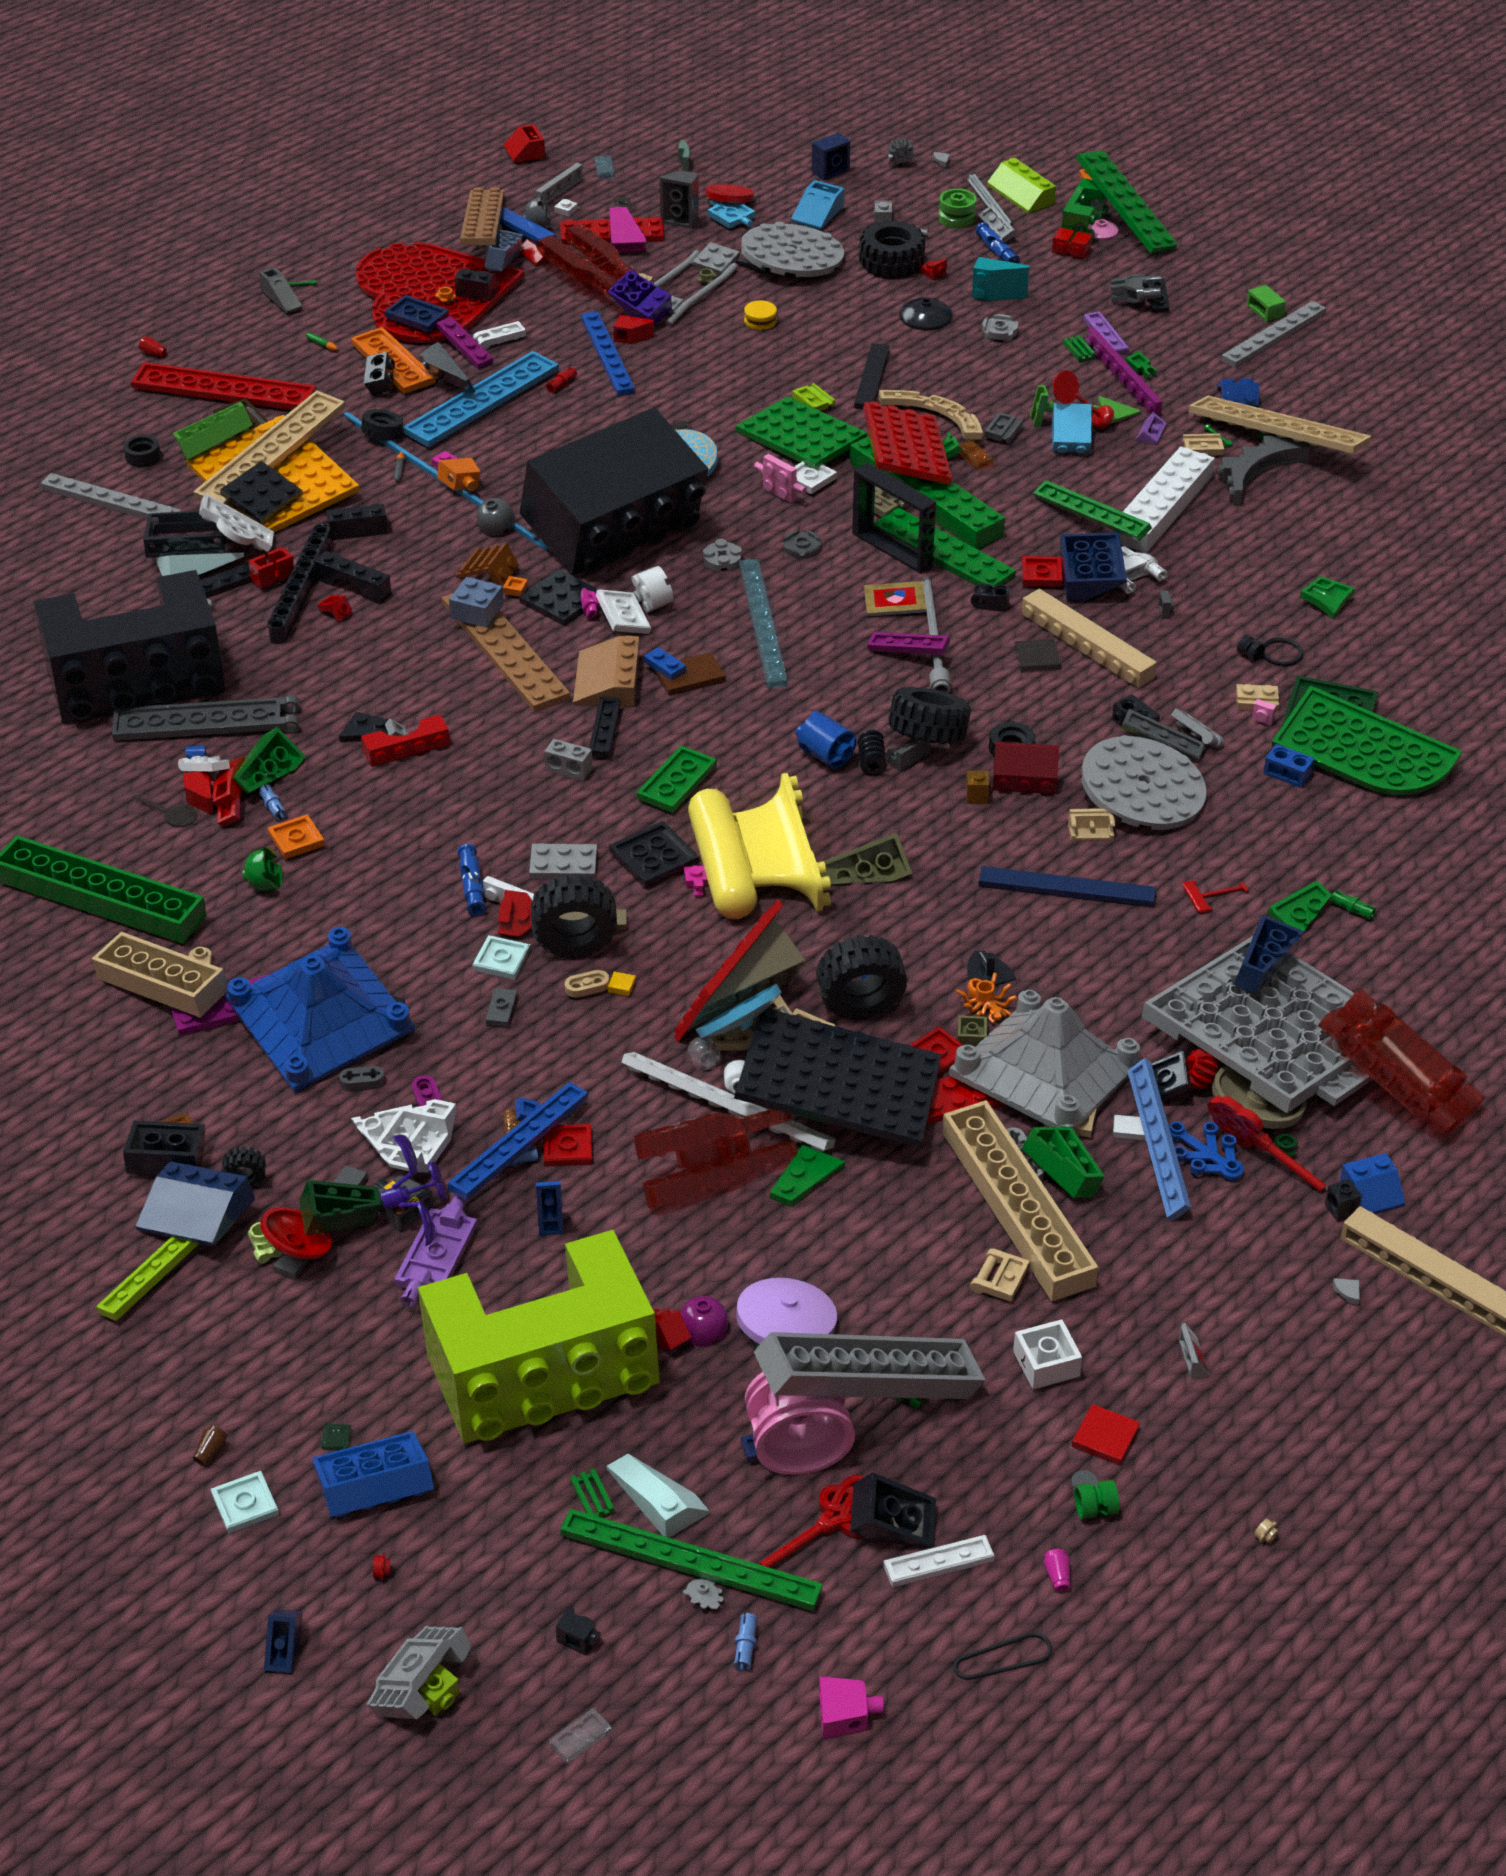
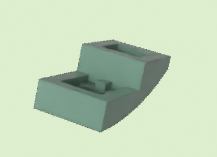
(684, 155)

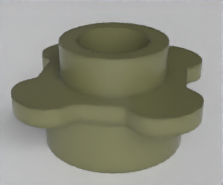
(706, 276)

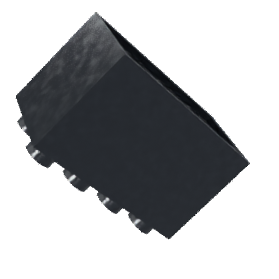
(613, 491)

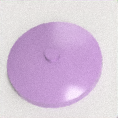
(784, 1307)

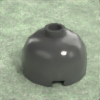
(538, 213)
(495, 516)

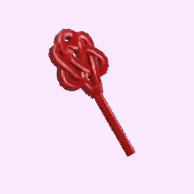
(1247, 1130)
(835, 1517)

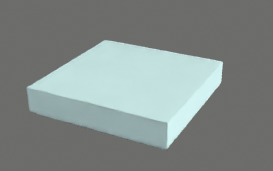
(501, 957)
(244, 1502)

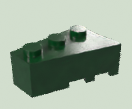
(337, 1206)

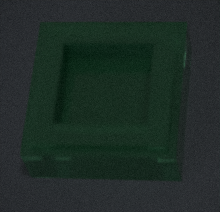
(336, 1436)

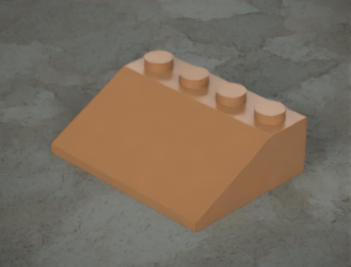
(608, 672)

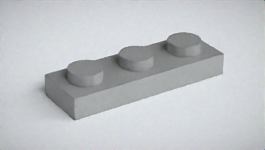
(997, 223)

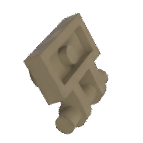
(886, 503)

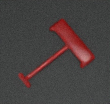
(1198, 898)

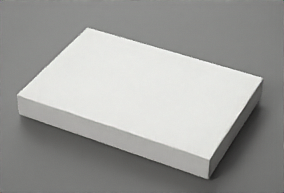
(623, 611)

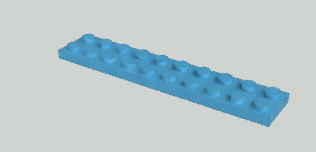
(487, 396)

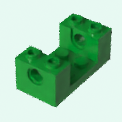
(1084, 209)

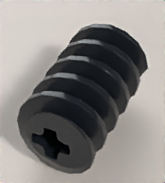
(872, 752)

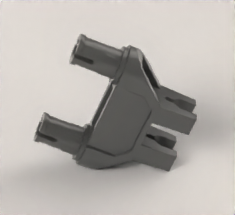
(1134, 288)

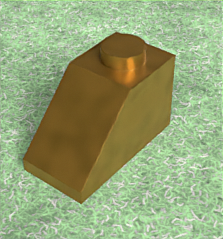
(977, 787)

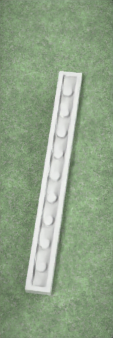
(719, 1098)

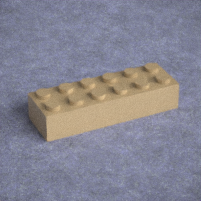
(160, 974)

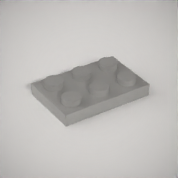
(560, 859)

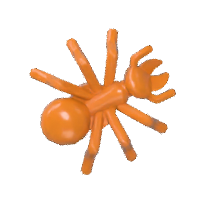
(983, 994)

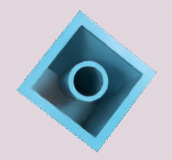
(1071, 428)

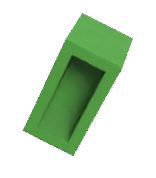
(1266, 303)

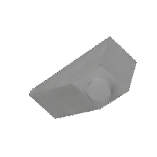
(882, 211)

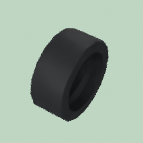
(142, 442)

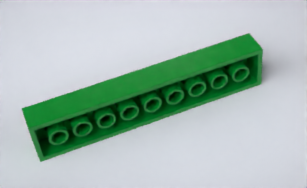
(955, 507)
(101, 889)

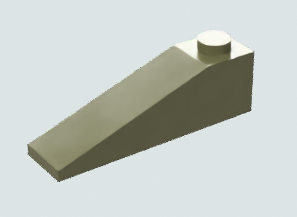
(873, 862)

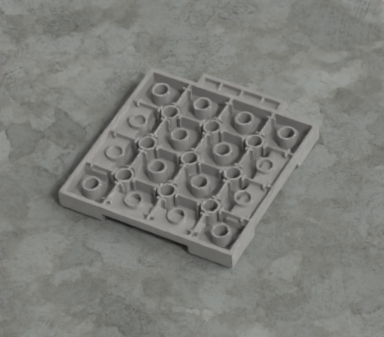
(1266, 1033)

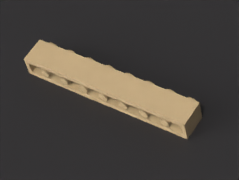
(1089, 638)
(1427, 1268)

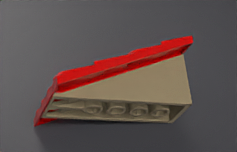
(759, 961)

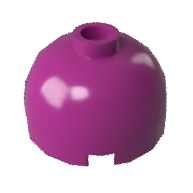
(705, 1320)

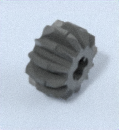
(900, 151)

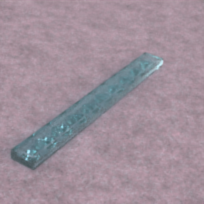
(762, 623)

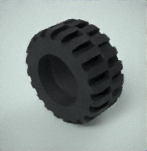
(892, 249)
(929, 715)
(567, 896)
(859, 958)

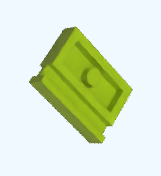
(813, 397)

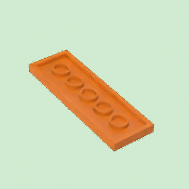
(408, 371)

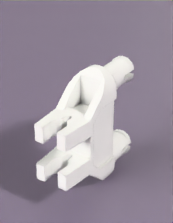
(1139, 565)

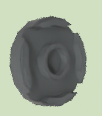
(802, 544)

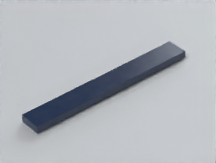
(1067, 886)

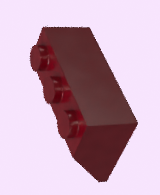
(1025, 768)

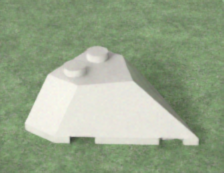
(426, 1127)

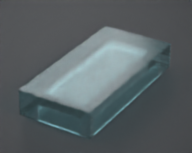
(604, 166)

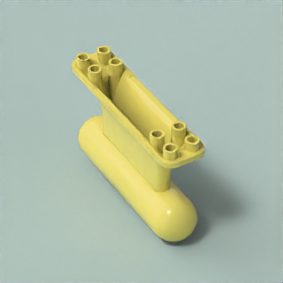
(756, 849)

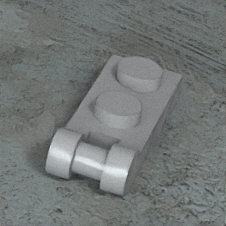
(1198, 729)

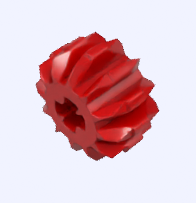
(1201, 1068)

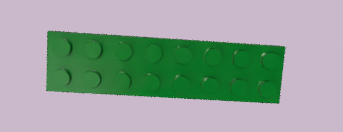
(1126, 201)
(949, 551)

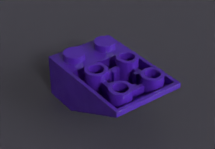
(641, 297)

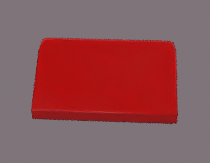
(530, 252)

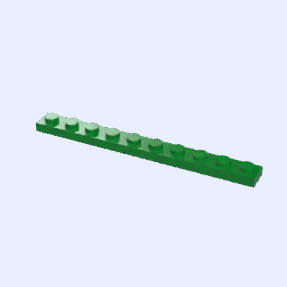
(692, 1559)

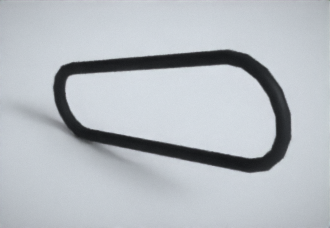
(1007, 1667)

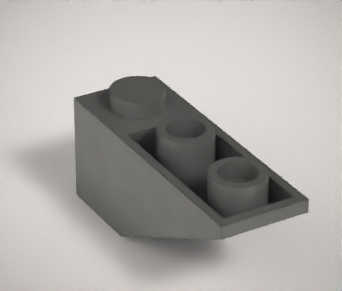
(278, 290)

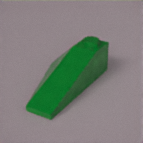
(268, 760)

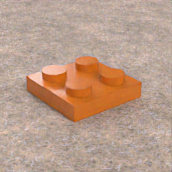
(296, 836)

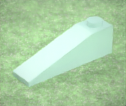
(200, 562)
(659, 1498)

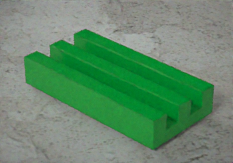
(1082, 347)
(585, 1479)

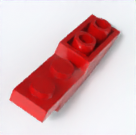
(227, 794)

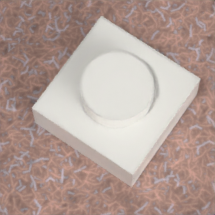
(566, 207)

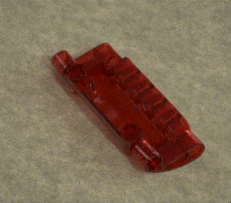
(1402, 1062)

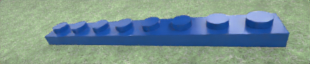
(607, 354)
(517, 1141)

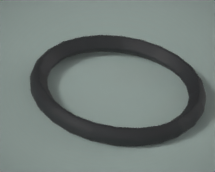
(1283, 663)

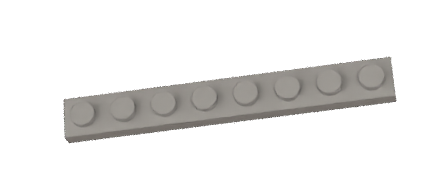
(1273, 334)
(103, 497)

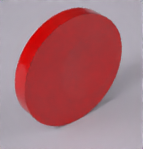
(729, 193)

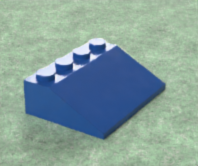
(373, 1474)

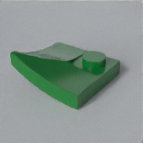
(1327, 595)

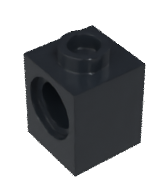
(1342, 1199)

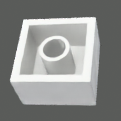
(1047, 1354)

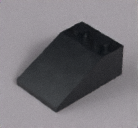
(892, 1512)

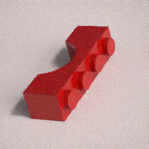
(383, 748)

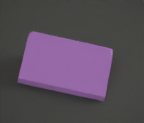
(1151, 429)

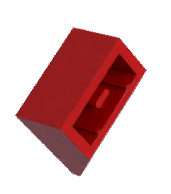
(525, 144)

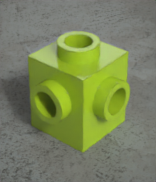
(439, 1689)

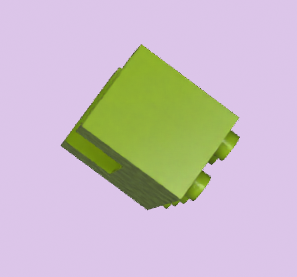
(542, 1353)

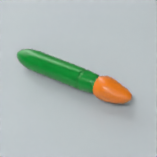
(329, 345)

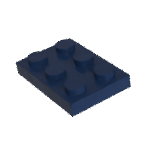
(416, 313)

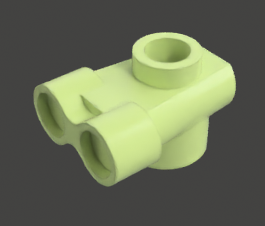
(263, 1249)

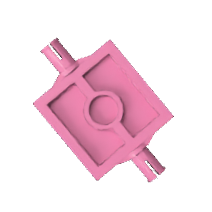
(780, 478)

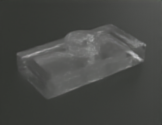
(580, 1735)

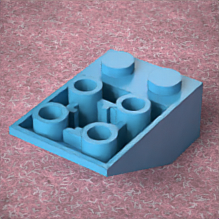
(819, 204)

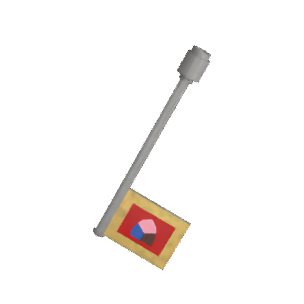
(905, 599)

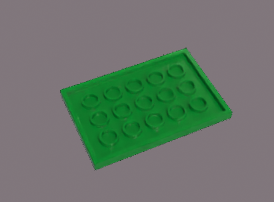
(800, 432)

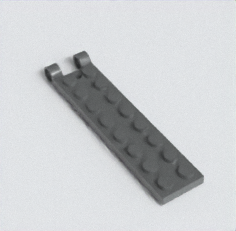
(206, 718)

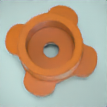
(445, 294)

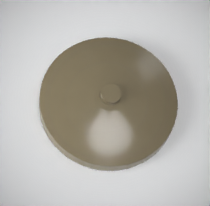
(1233, 1084)

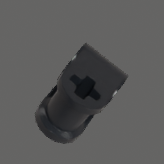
(992, 596)

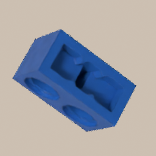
(1288, 765)

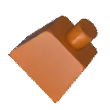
(459, 473)

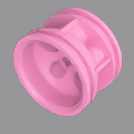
(797, 1431)

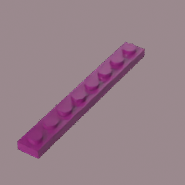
(1123, 372)

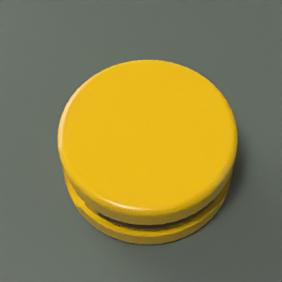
(760, 315)

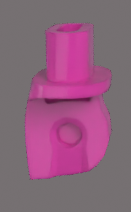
(589, 603)

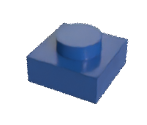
(525, 1107)

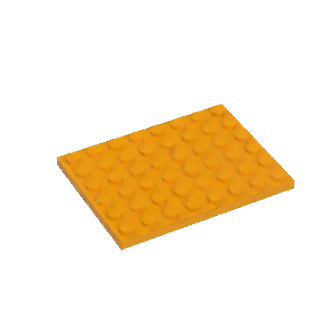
(305, 467)

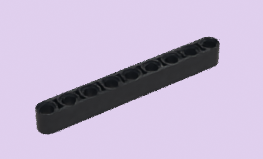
(298, 585)

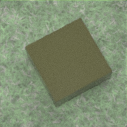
(971, 1029)

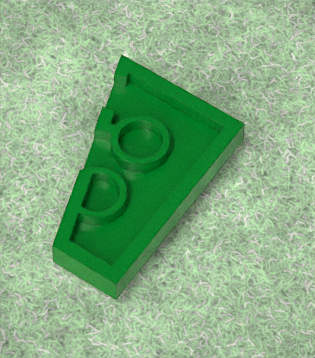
(1302, 906)
(803, 1174)

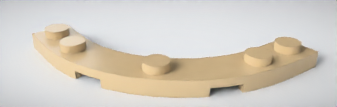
(967, 422)

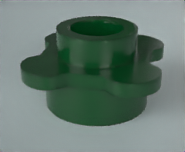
(1287, 1144)

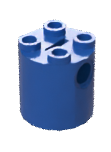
(826, 740)

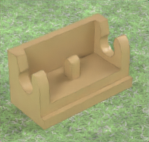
(1090, 824)

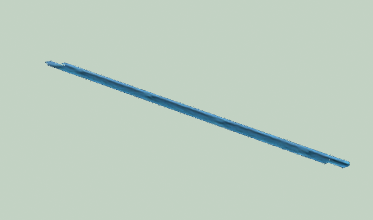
(466, 494)

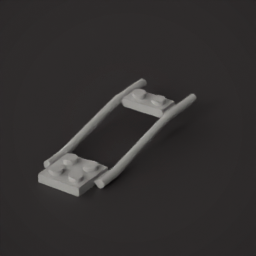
(713, 257)

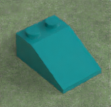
(999, 280)

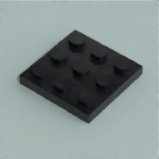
(261, 492)
(557, 597)
(654, 854)

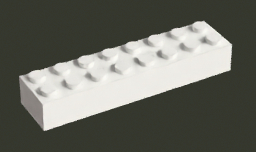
(1168, 494)

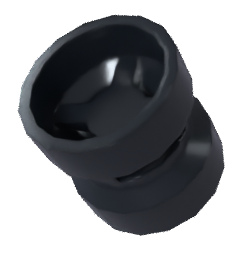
(1250, 647)

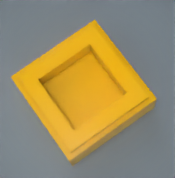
(621, 983)

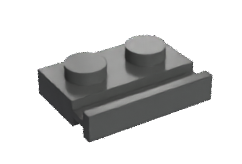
(1003, 427)

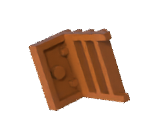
(496, 561)

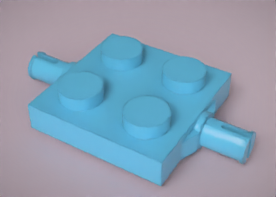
(731, 213)

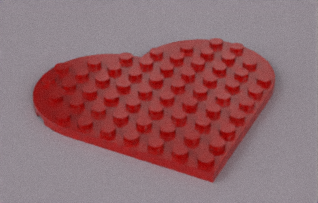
(420, 273)

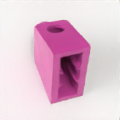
(845, 1706)

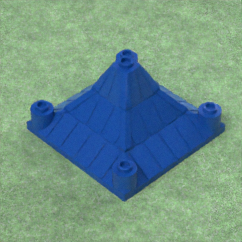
(319, 1012)

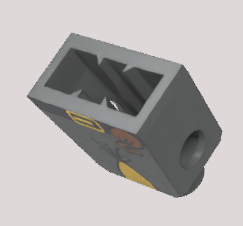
(403, 1217)

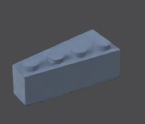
(504, 252)

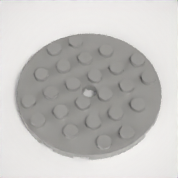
(792, 249)
(1168, 800)

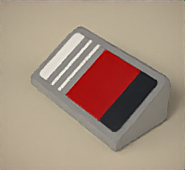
(1192, 1353)

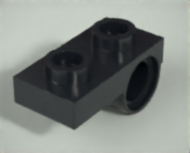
(1158, 304)

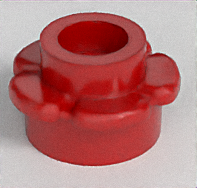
(381, 1566)

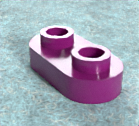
(425, 1089)

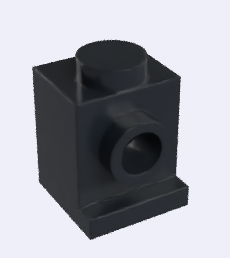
(577, 1632)

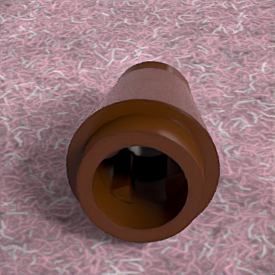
(210, 1444)

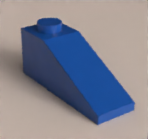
(549, 1208)

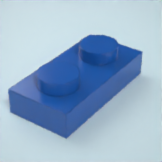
(665, 663)

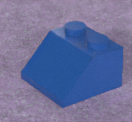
(1377, 1182)

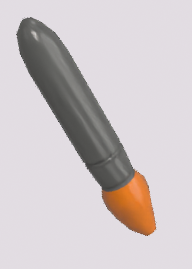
(399, 466)

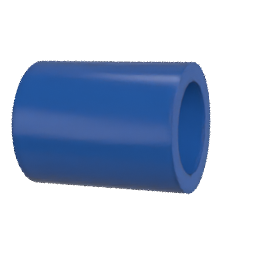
(195, 751)

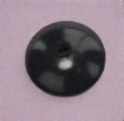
(925, 314)

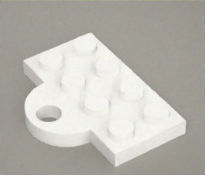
(235, 524)

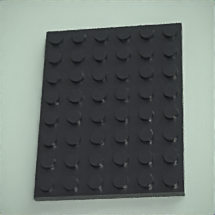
(839, 1077)

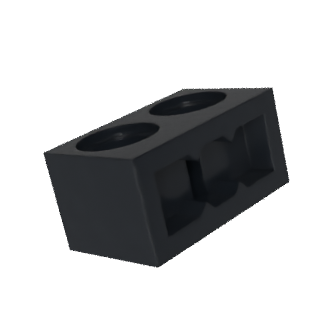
(379, 373)
(1131, 702)

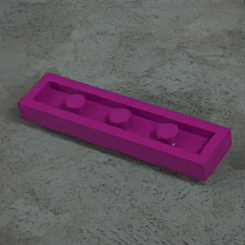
(464, 342)
(908, 643)

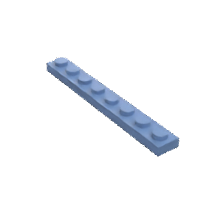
(1159, 1140)

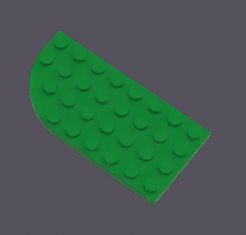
(1365, 746)

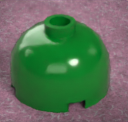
(261, 870)

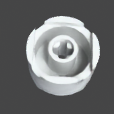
(652, 589)

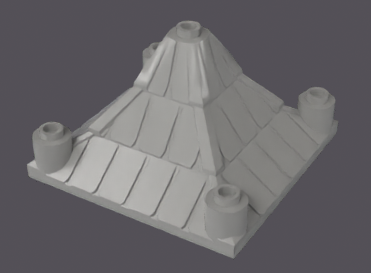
(1046, 1063)

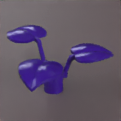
(400, 1194)

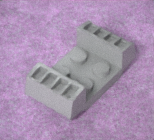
(408, 1670)

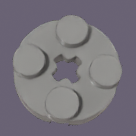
(1000, 328)
(722, 555)

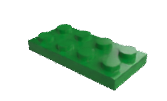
(676, 779)

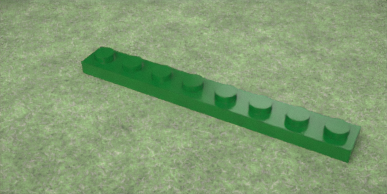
(1092, 510)

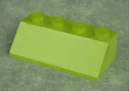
(1022, 186)

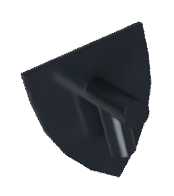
(984, 964)

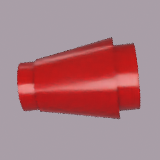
(152, 347)

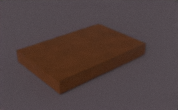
(700, 672)

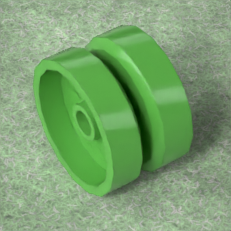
(957, 208)

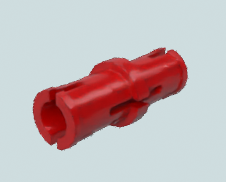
(561, 380)

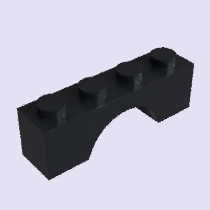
(371, 582)

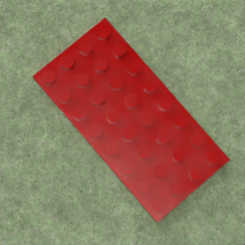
(906, 442)

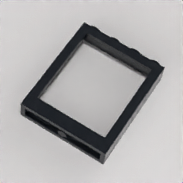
(863, 526)

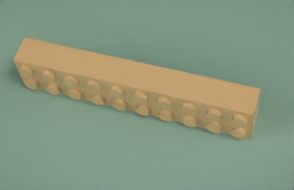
(1020, 1201)

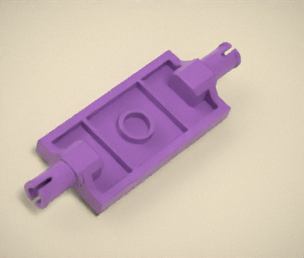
(441, 1257)

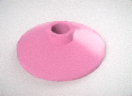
(1104, 229)

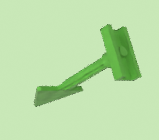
(1042, 405)

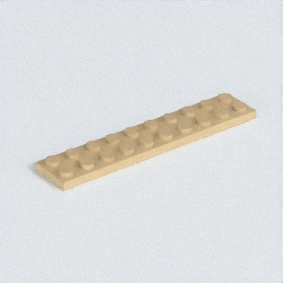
(1280, 424)
(276, 442)

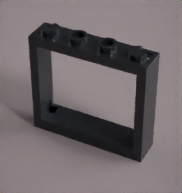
(181, 544)

